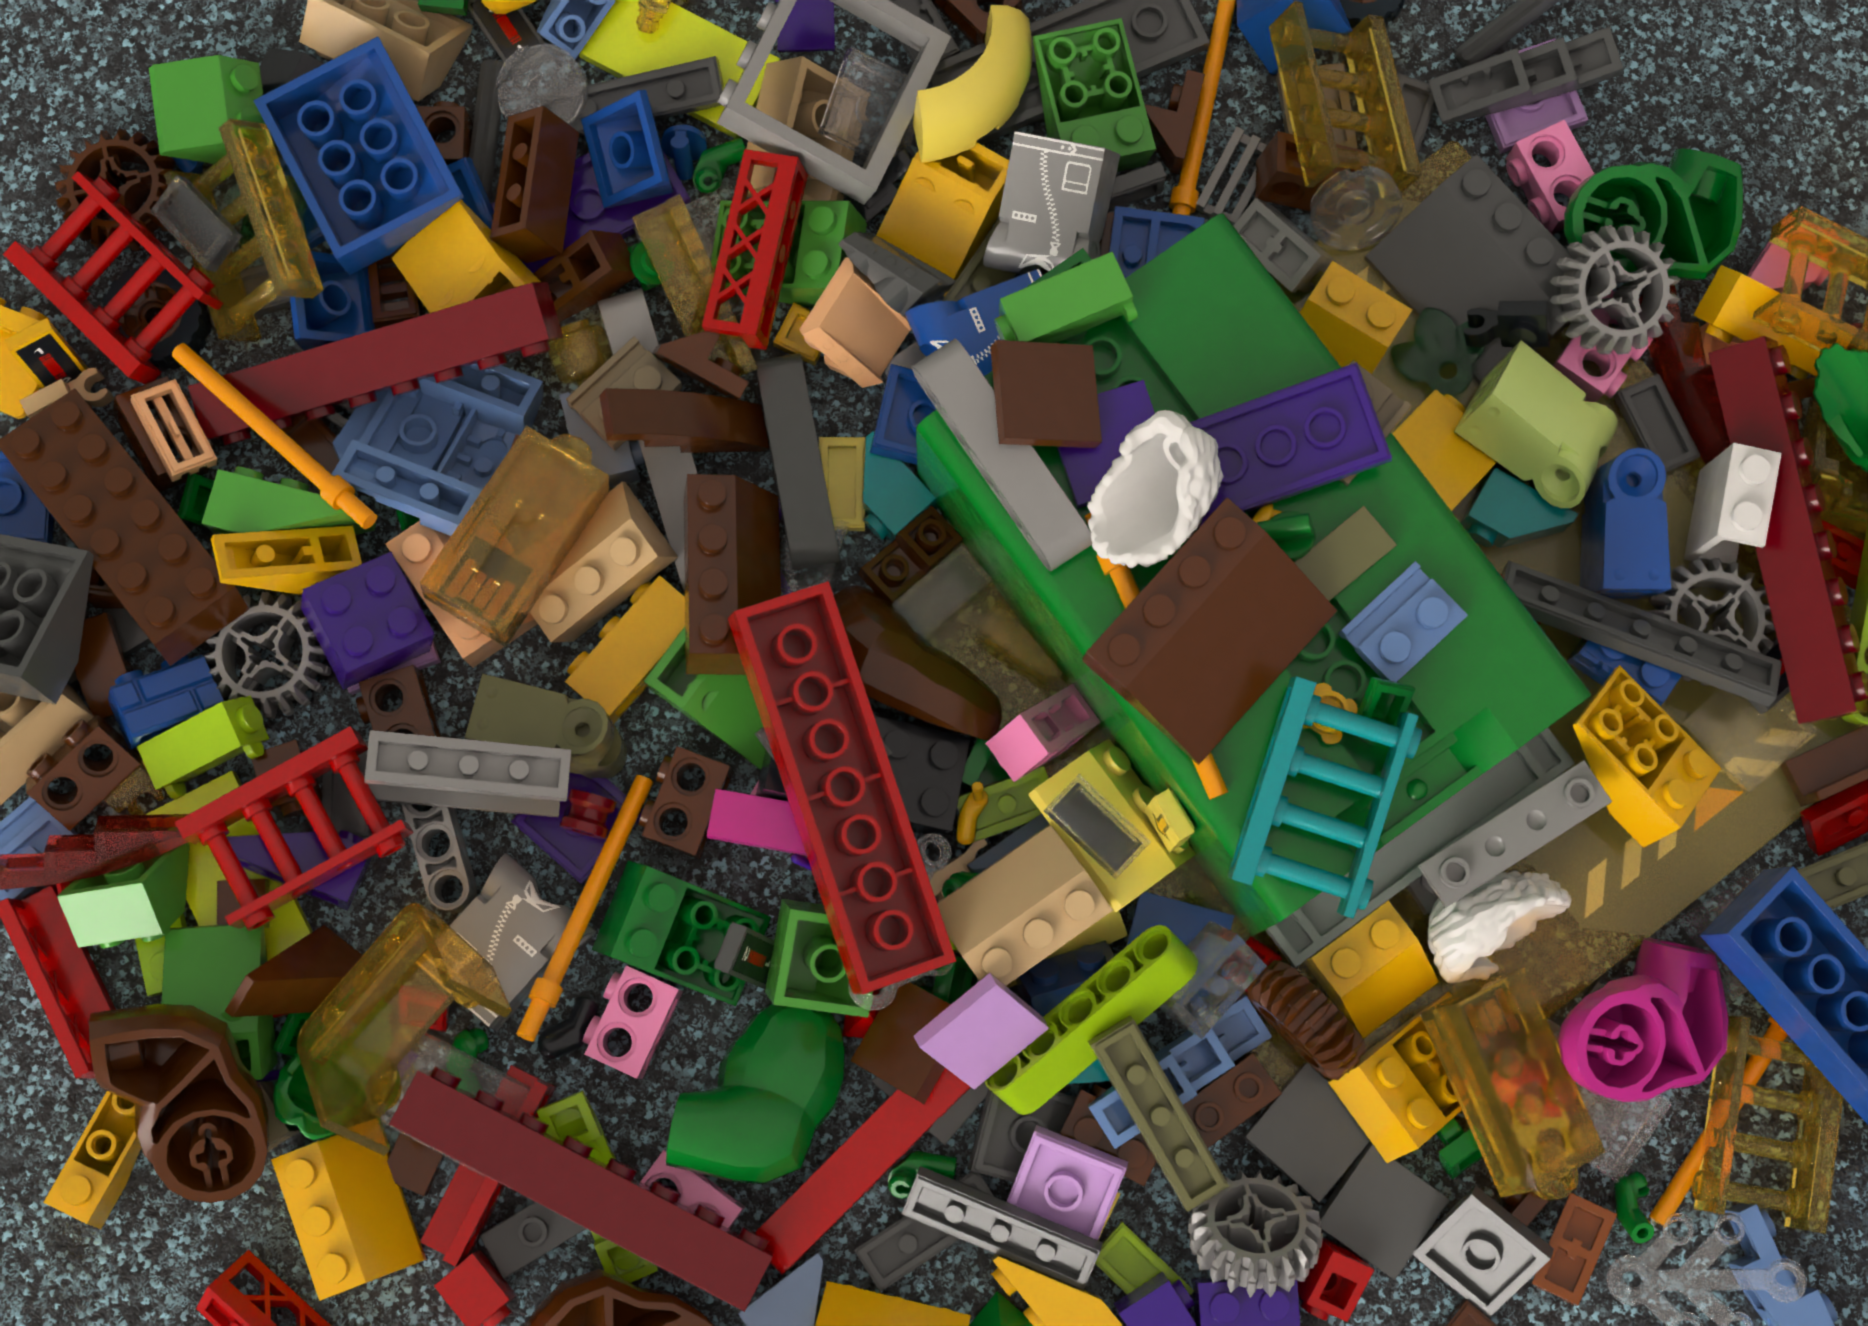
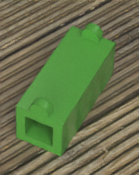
(1067, 303)

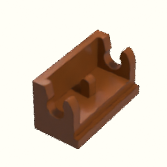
(1577, 1247)

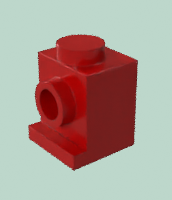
(1334, 1282)

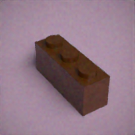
(534, 185)

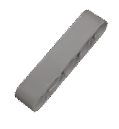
(1011, 471)

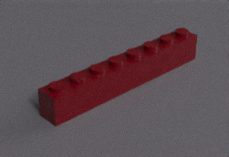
(385, 360)
(1798, 552)
(583, 1188)

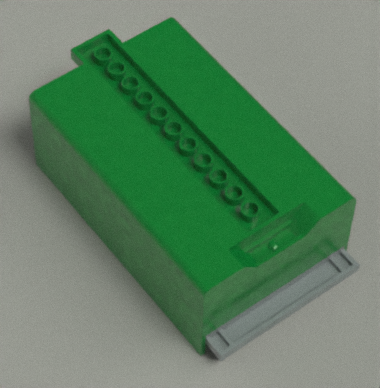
(1203, 341)

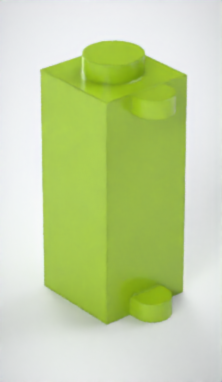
(203, 744)

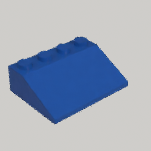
(360, 154)

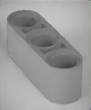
(452, 864)

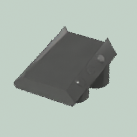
(895, 274)

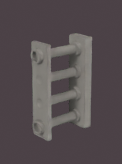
(467, 773)
(1508, 837)

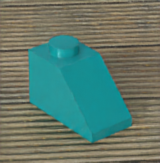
(891, 494)
(1512, 513)

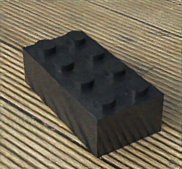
(925, 767)

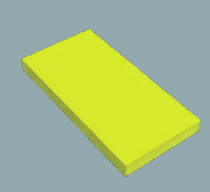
(681, 38)
(203, 870)

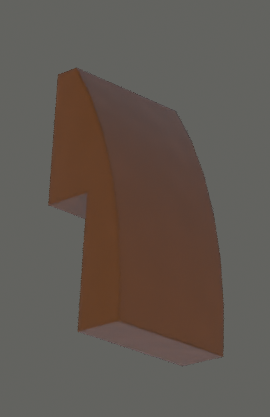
(911, 555)
(100, 662)

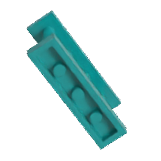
(1272, 808)

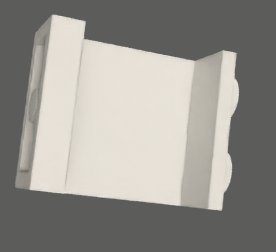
(1732, 503)

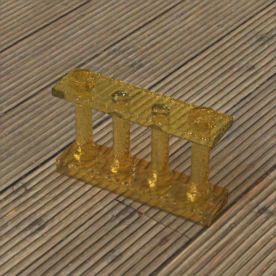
(1376, 90)
(275, 224)
(1833, 248)
(1810, 1154)

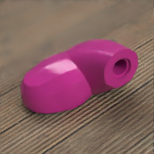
(1651, 1027)

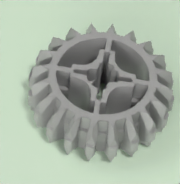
(1634, 321)
(1736, 594)
(259, 671)
(1244, 1233)

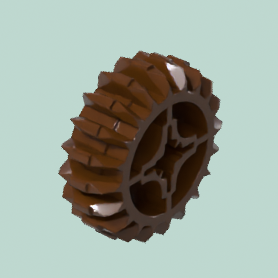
(105, 160)
(1306, 1020)

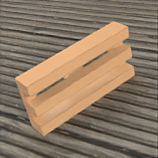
(189, 463)

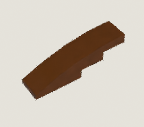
(684, 420)

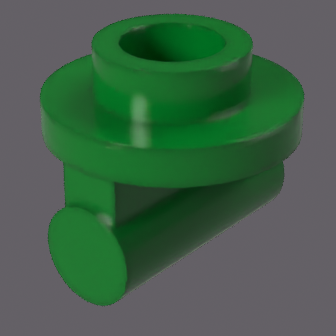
(642, 267)
(1291, 532)

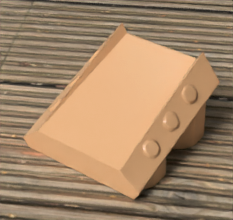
(854, 327)

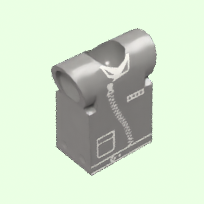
(1051, 203)
(513, 932)

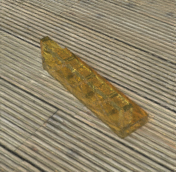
(688, 275)

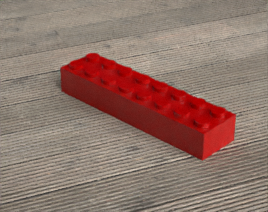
(841, 788)

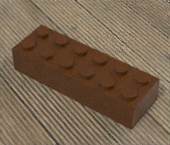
(126, 524)

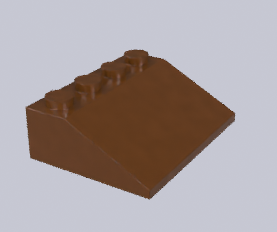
(1210, 631)

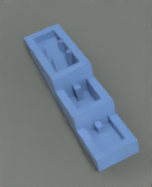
(1189, 1065)

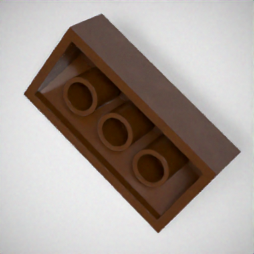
(727, 564)

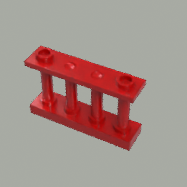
(71, 292)
(254, 804)

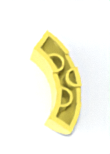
(984, 97)

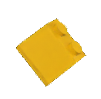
(1353, 317)
(1373, 969)

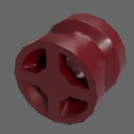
(588, 814)

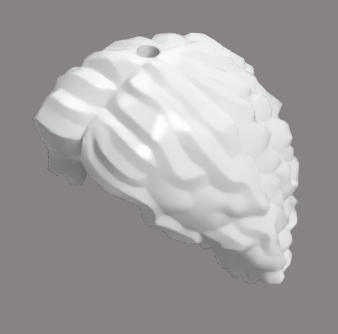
(1154, 491)
(1490, 921)

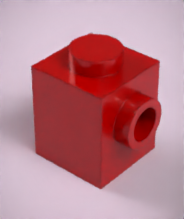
(476, 1292)

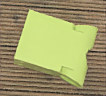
(1539, 426)

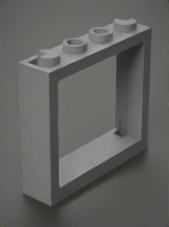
(818, 160)

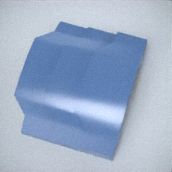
(438, 443)

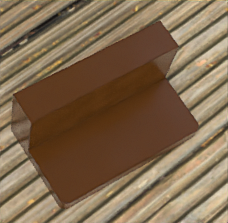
(1829, 767)

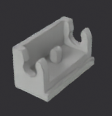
(1282, 246)

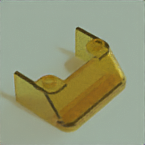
(381, 1013)

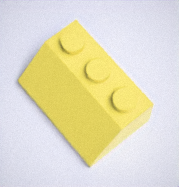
(1111, 775)

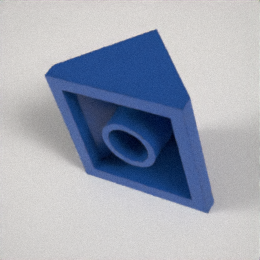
(1257, 15)
(627, 151)
(338, 310)

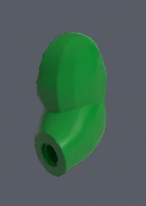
(1685, 206)
(768, 1100)

